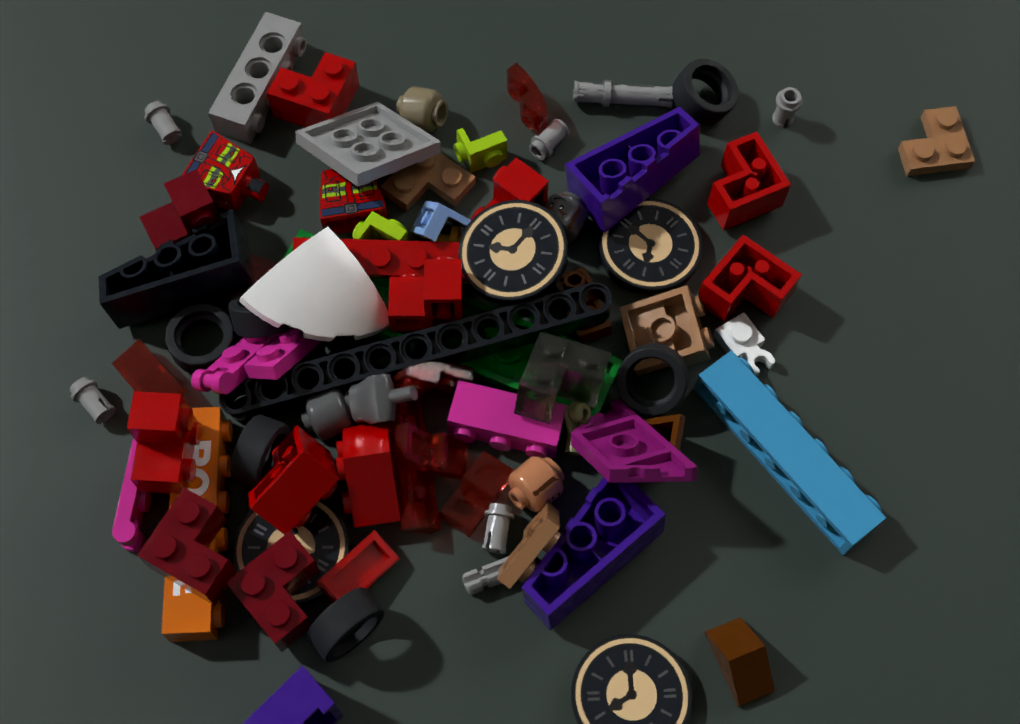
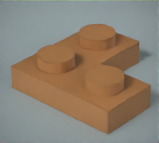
(944, 147)
(434, 173)
(537, 536)

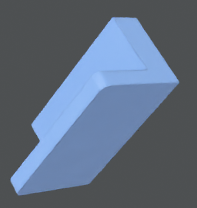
(432, 219)

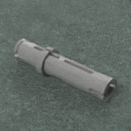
(622, 94)

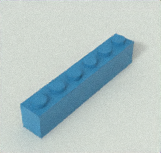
(789, 452)

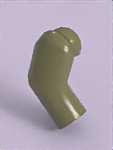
(575, 415)

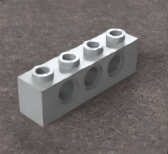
(272, 46)

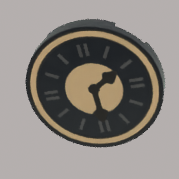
(652, 248)
(513, 252)
(321, 535)
(631, 683)

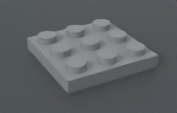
(368, 143)

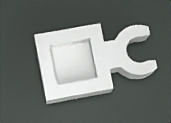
(744, 340)

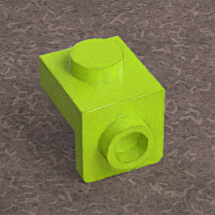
(481, 153)
(380, 228)

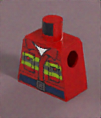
(227, 172)
(346, 204)

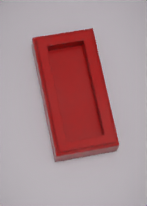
(358, 568)

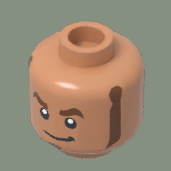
(535, 483)

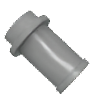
(787, 102)
(159, 116)
(543, 145)
(91, 399)
(497, 528)

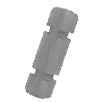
(476, 580)

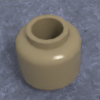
(423, 108)

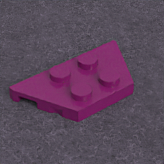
(629, 449)

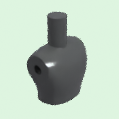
(376, 399)

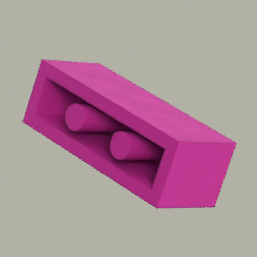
(489, 417)

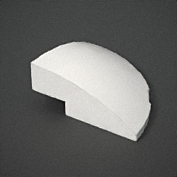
(319, 292)

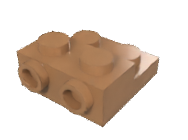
(668, 320)

